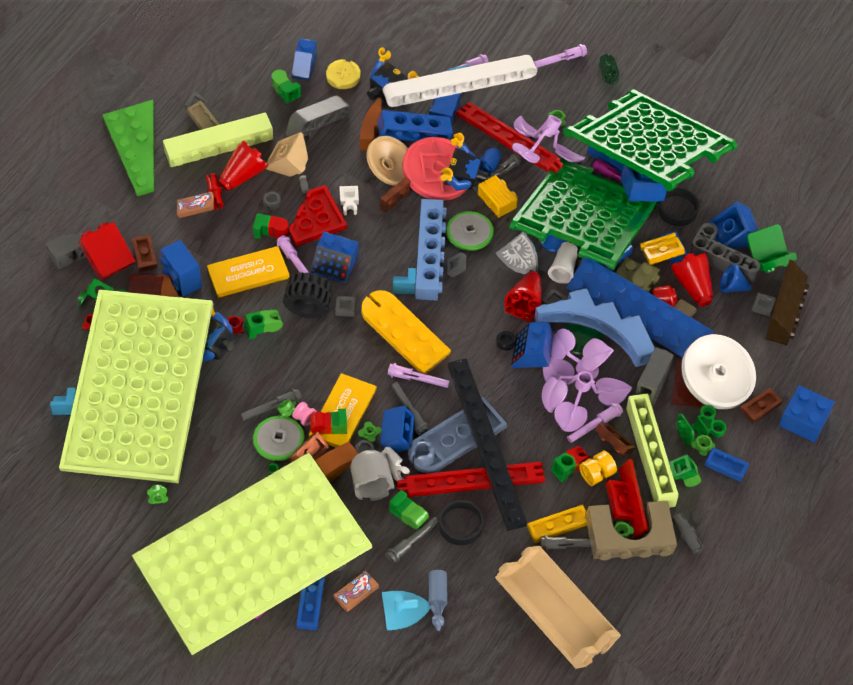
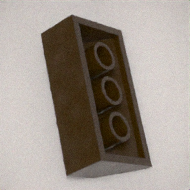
(787, 305)

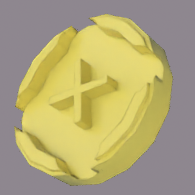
(343, 74)

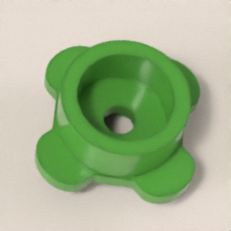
(560, 115)
(286, 408)
(369, 436)
(705, 440)
(157, 494)
(622, 526)

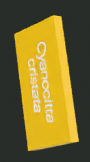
(247, 271)
(355, 397)

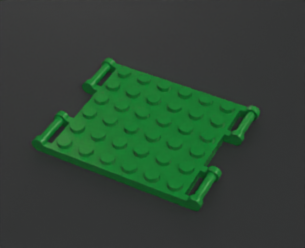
(651, 138)
(583, 212)

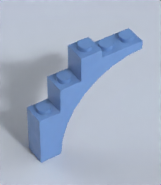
(604, 318)

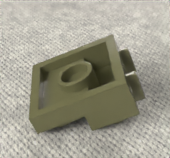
(641, 275)

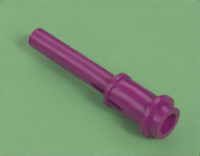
(606, 169)

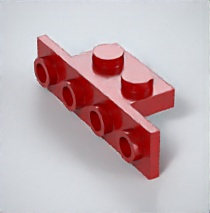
(626, 499)

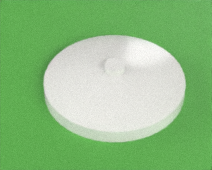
(718, 371)

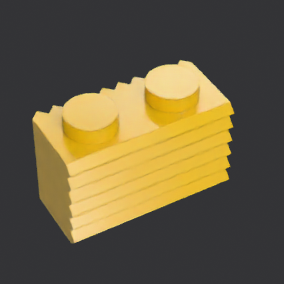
(497, 196)

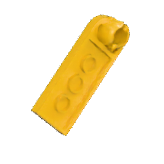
(403, 331)

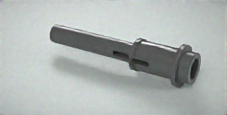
(513, 161)
(293, 395)
(420, 426)
(561, 543)
(394, 554)

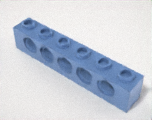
(430, 250)

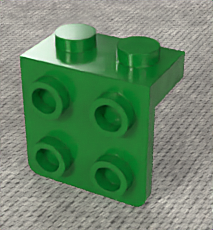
(769, 248)

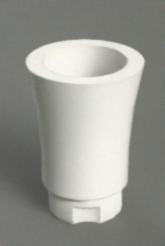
(563, 265)

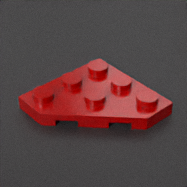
(316, 216)

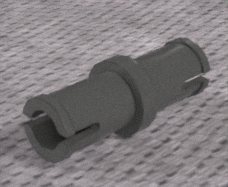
(687, 533)

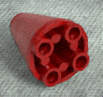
(242, 166)
(695, 277)
(524, 297)

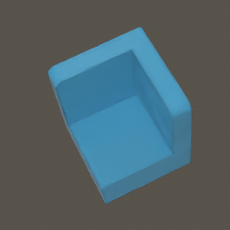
(405, 285)
(63, 404)

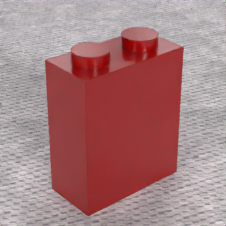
(106, 250)

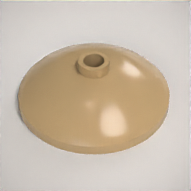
(386, 159)

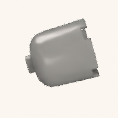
(371, 475)

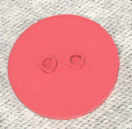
(423, 168)

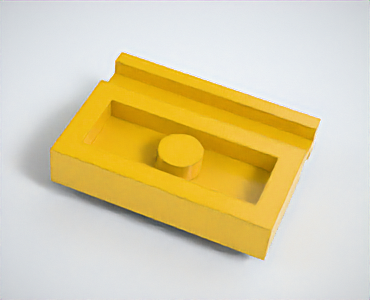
(662, 248)

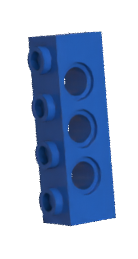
(413, 126)

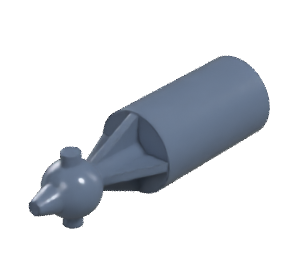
(437, 596)

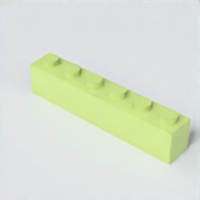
(217, 139)
(651, 449)

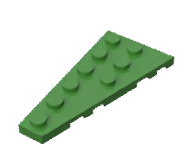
(134, 140)

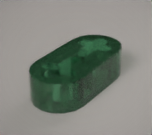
(612, 68)

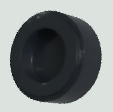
(505, 340)

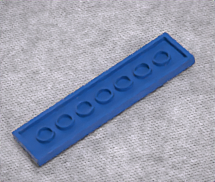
(661, 321)

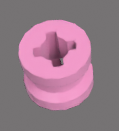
(302, 413)

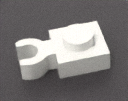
(349, 198)
(394, 463)

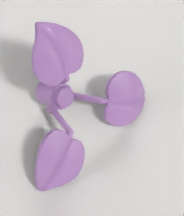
(549, 128)
(594, 355)
(571, 416)

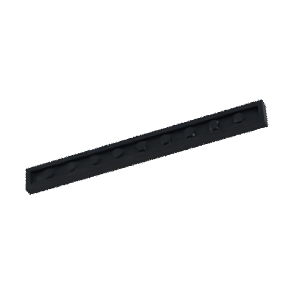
(487, 445)

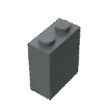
(655, 374)

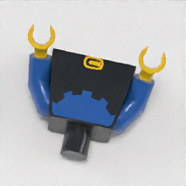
(383, 74)
(463, 167)
(219, 338)

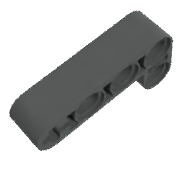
(317, 116)
(721, 255)

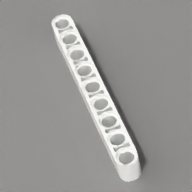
(459, 80)

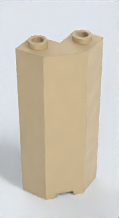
(557, 606)

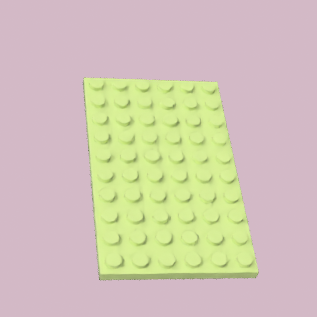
(137, 386)
(251, 553)

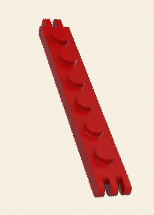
(507, 135)
(467, 480)

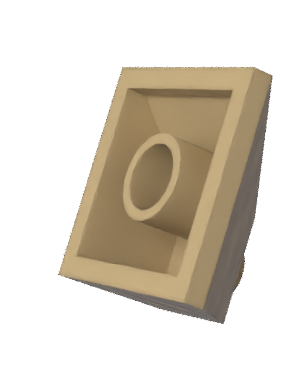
(289, 156)

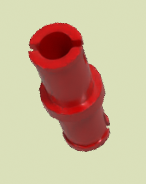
(215, 189)

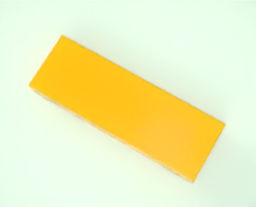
(558, 523)

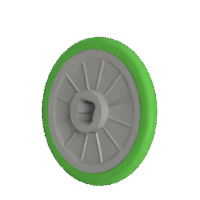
(469, 231)
(276, 449)

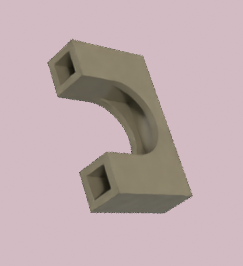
(609, 544)

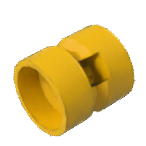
(598, 468)

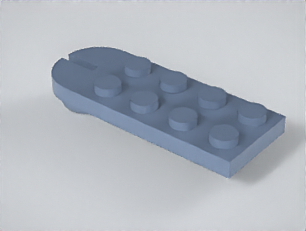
(448, 441)

